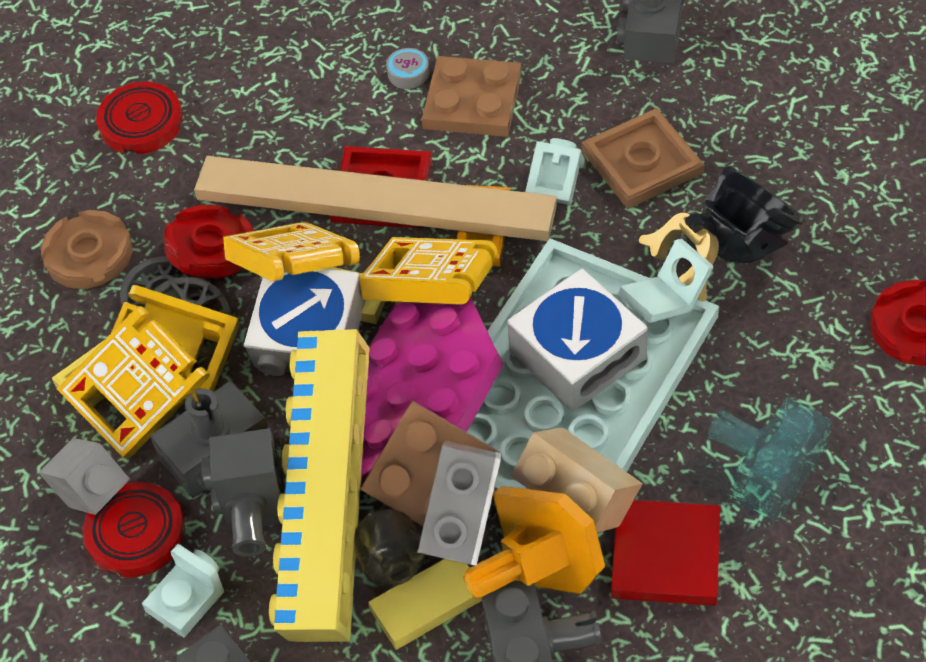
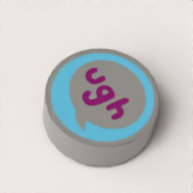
(407, 68)

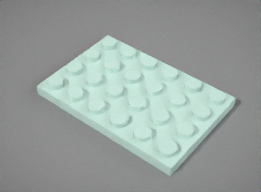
(618, 416)

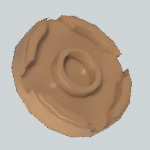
(90, 261)

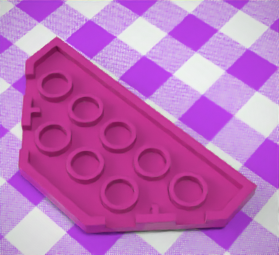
(428, 357)

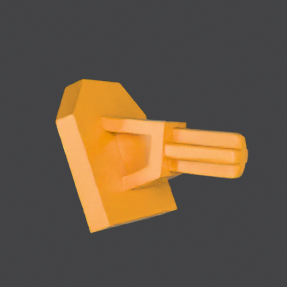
(543, 543)

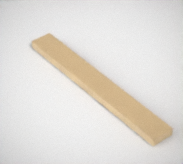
(377, 198)

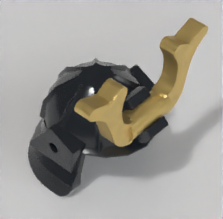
(737, 223)

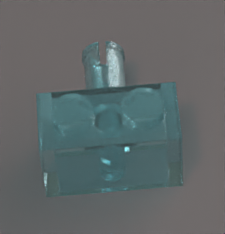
(776, 456)

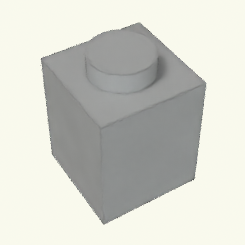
(84, 475)

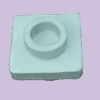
(555, 169)
(185, 591)

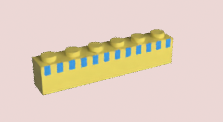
(321, 487)

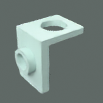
(666, 294)

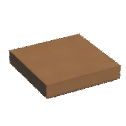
(642, 158)

